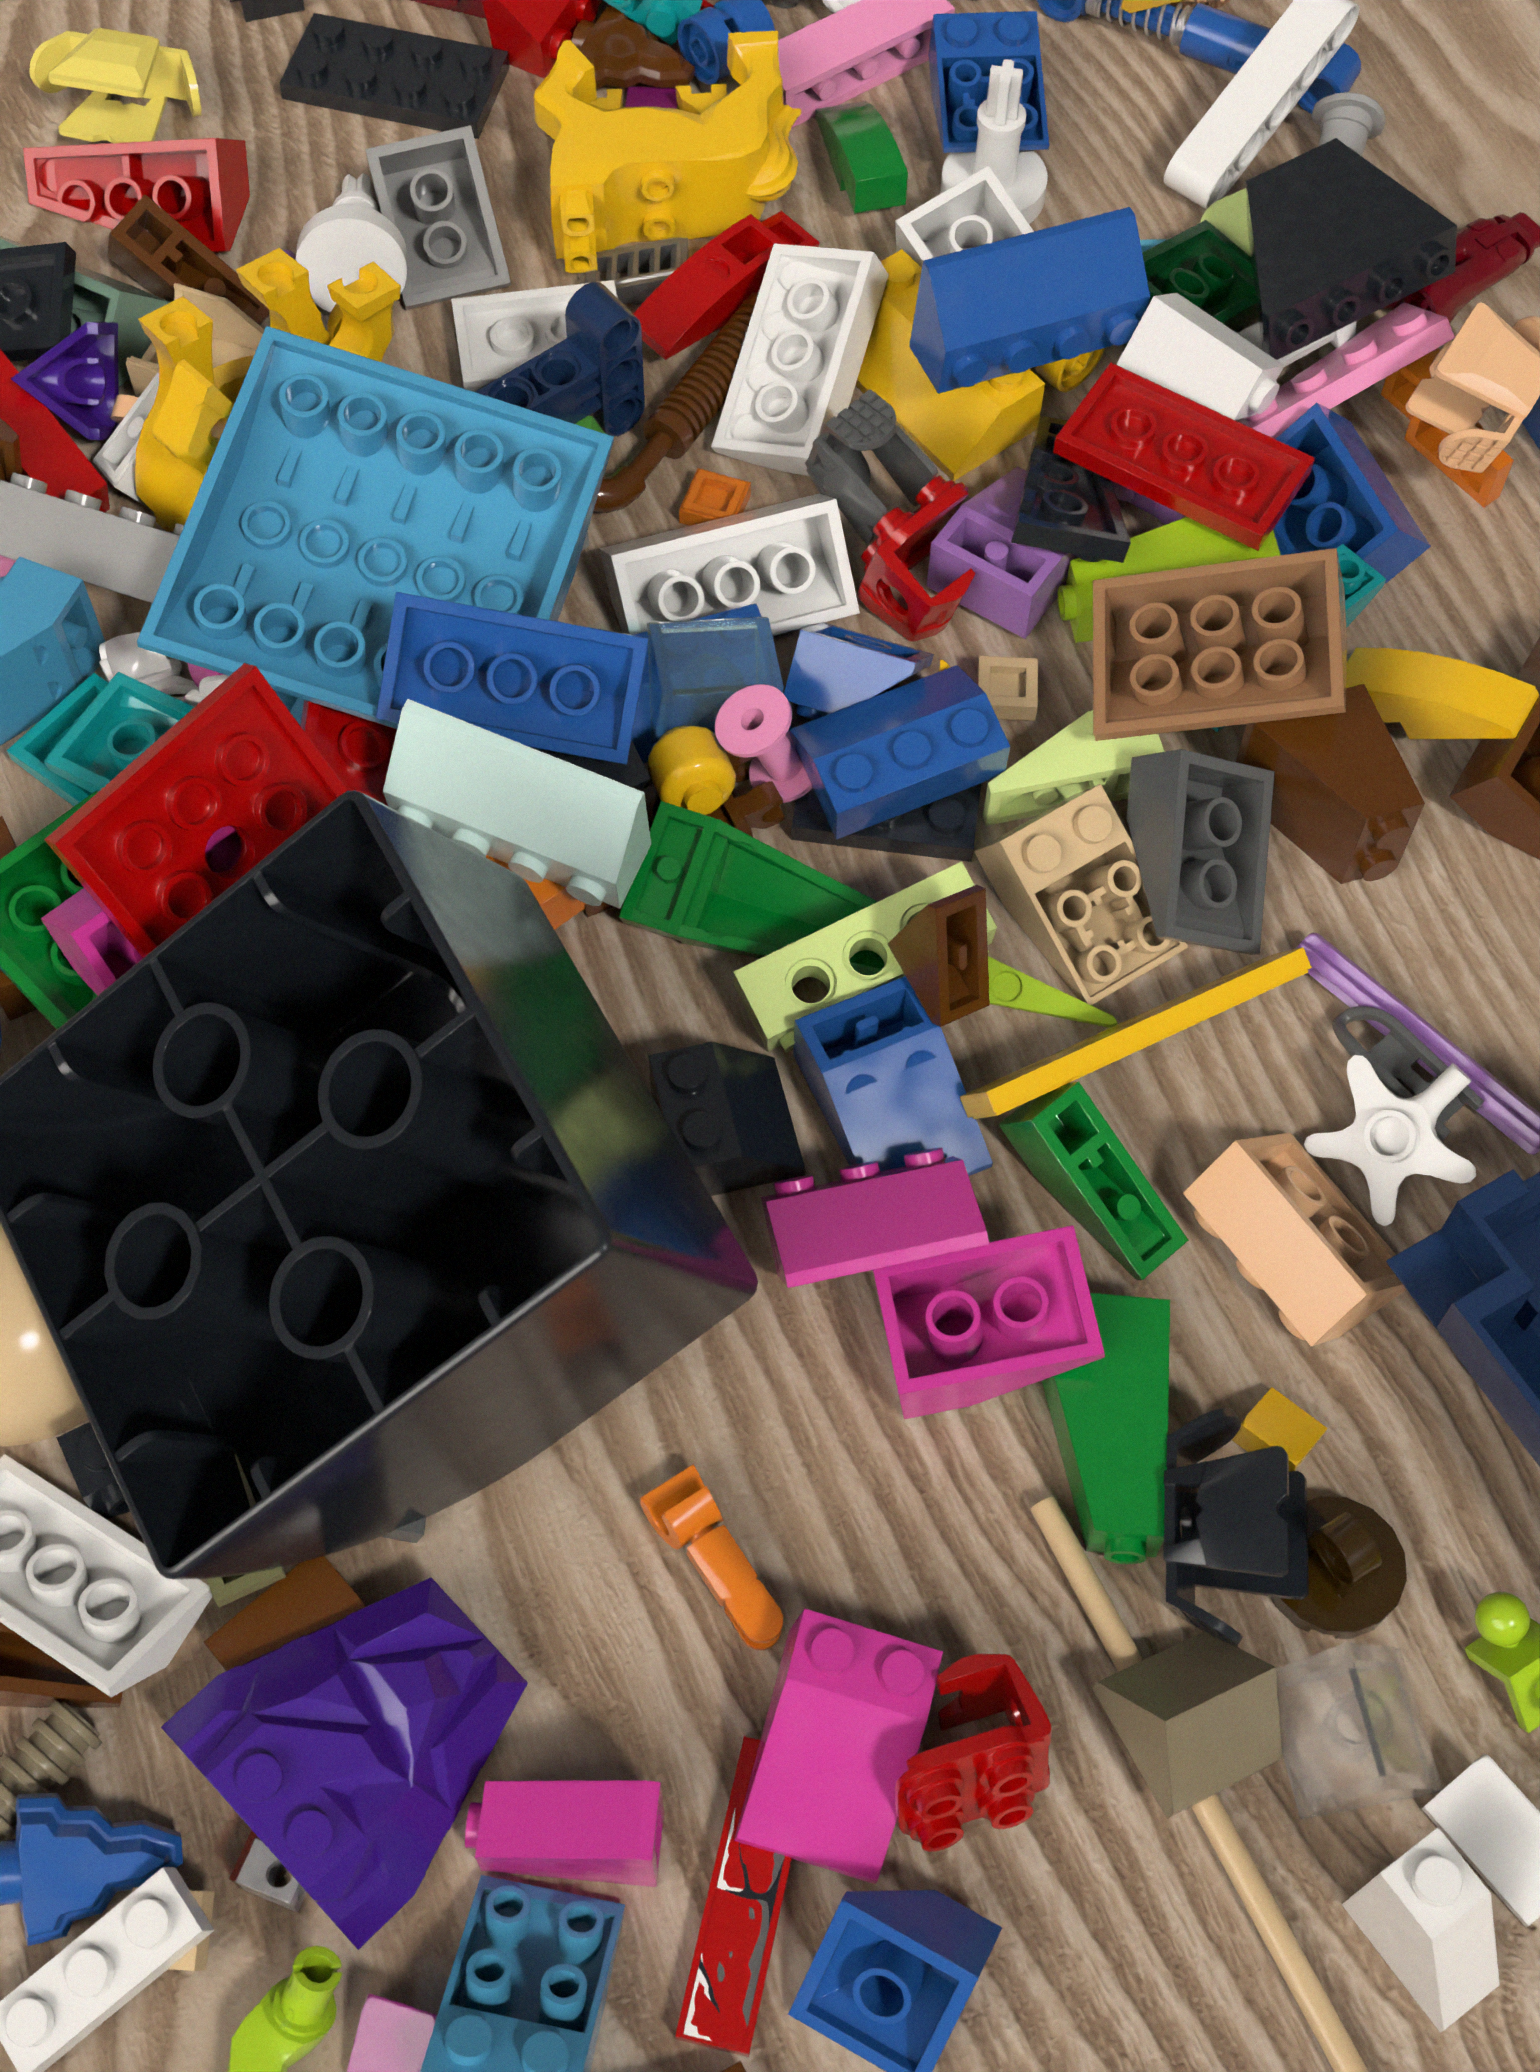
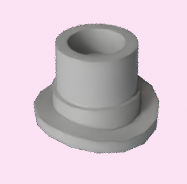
(1349, 118)

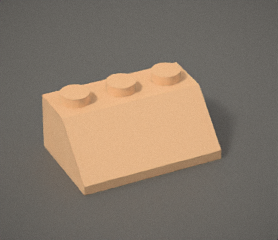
(1295, 1236)

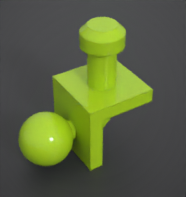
(1510, 1652)

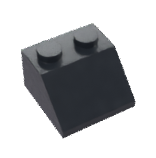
(727, 1115)

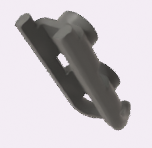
(1394, 1058)

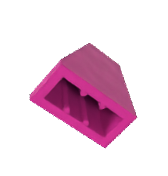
(569, 1830)

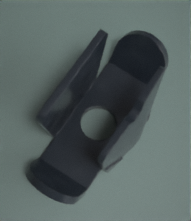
(1240, 1528)

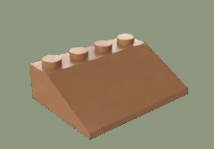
(1219, 645)

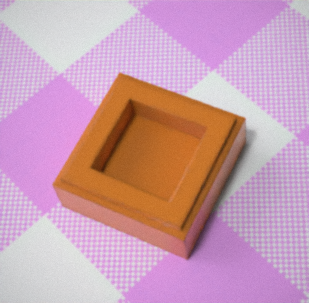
(713, 497)

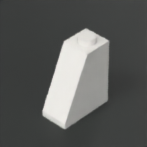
(1201, 359)
(1432, 1928)

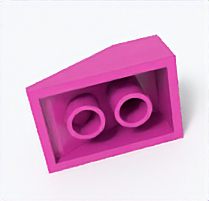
(987, 1320)
(835, 1744)

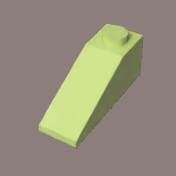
(1065, 767)

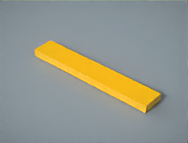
(1134, 1034)

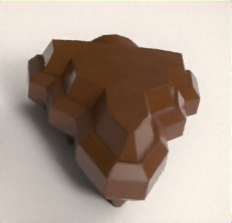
(629, 54)

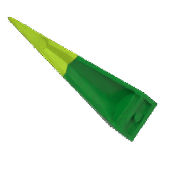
(750, 900)

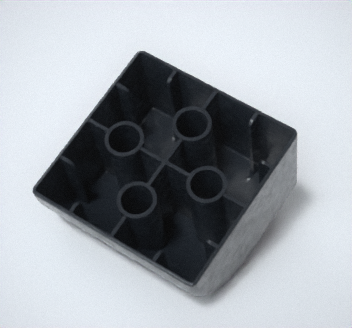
(358, 1188)

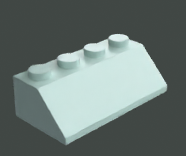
(518, 805)

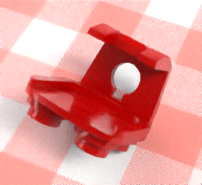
(900, 546)
(983, 1774)

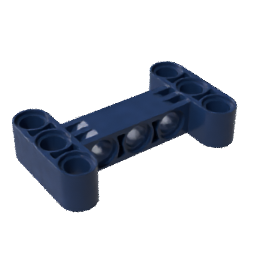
(589, 372)

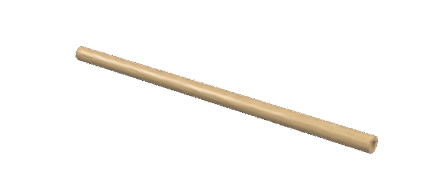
(1209, 1812)

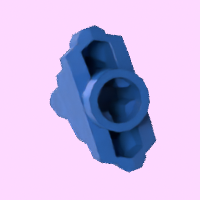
(75, 1861)

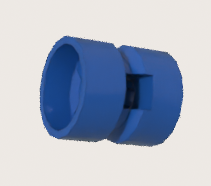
(705, 34)

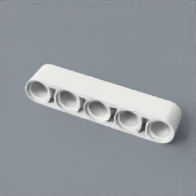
(1259, 98)

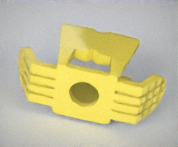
(117, 65)

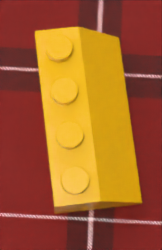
(955, 426)

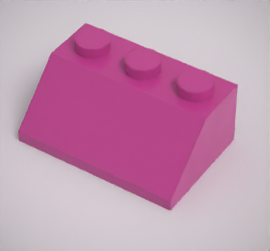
(872, 1218)

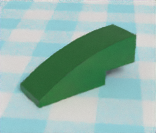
(863, 156)

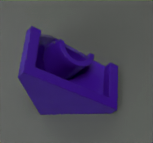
(79, 379)

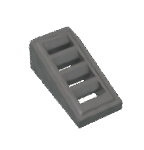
(656, 257)

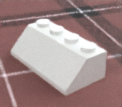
(778, 556)

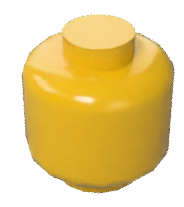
(691, 769)

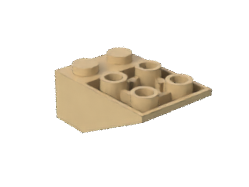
(1079, 894)

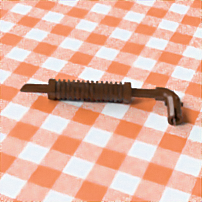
(682, 412)

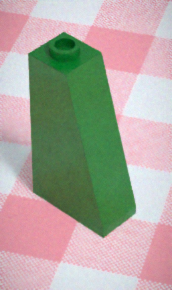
(1116, 1429)

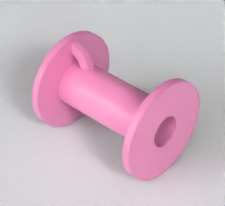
(757, 725)

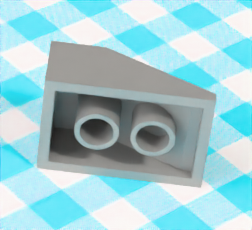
(443, 210)

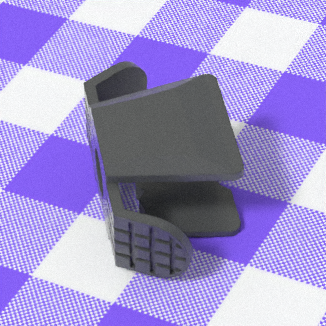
(843, 472)

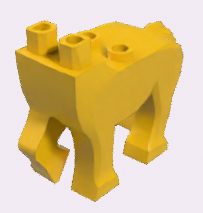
(663, 169)
(198, 399)

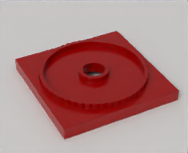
(222, 765)

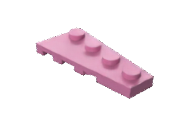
(1355, 365)

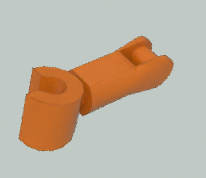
(686, 1513)

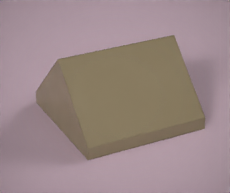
(1195, 1718)

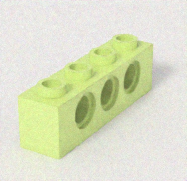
(825, 955)

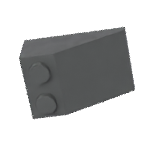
(1202, 846)

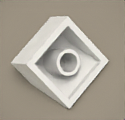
(960, 219)

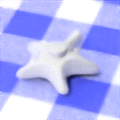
(1394, 1136)

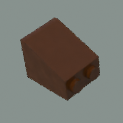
(1338, 787)

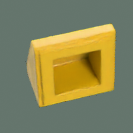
(1280, 1423)

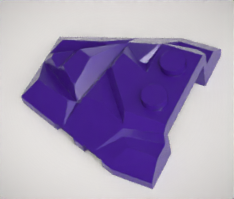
(356, 1747)

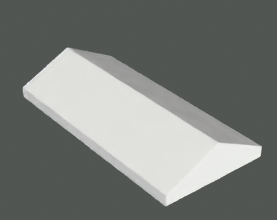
(86, 1586)

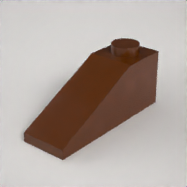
(163, 253)

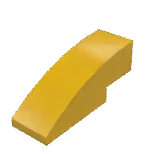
(1441, 694)

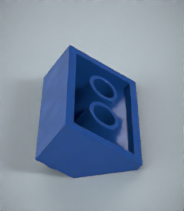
(1346, 499)
(901, 750)

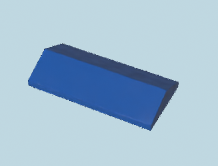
(515, 675)

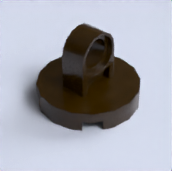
(1353, 1570)

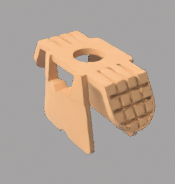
(1478, 369)

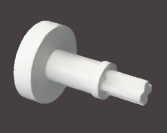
(998, 144)
(348, 238)

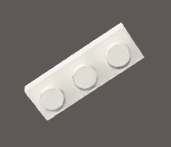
(101, 1971)

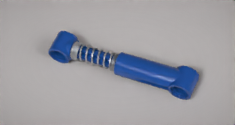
(1210, 38)

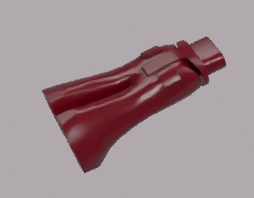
(1484, 256)

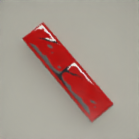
(734, 1933)

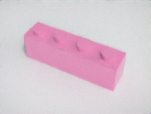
(854, 51)

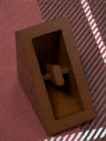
(947, 955)

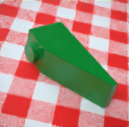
(1094, 1177)

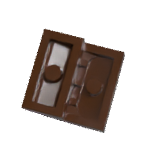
(292, 1607)

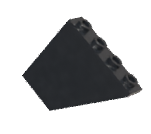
(1337, 245)

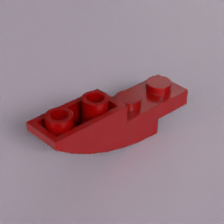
(714, 282)

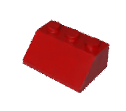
(535, 29)

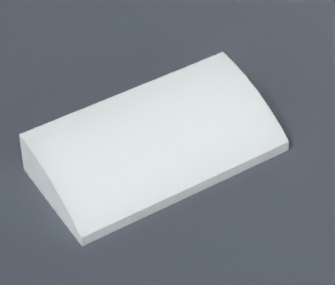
(800, 353)

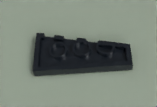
(1067, 504)

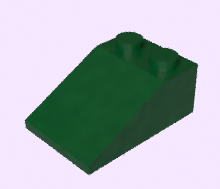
(1205, 271)

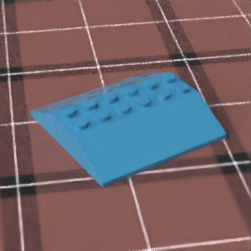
(357, 488)

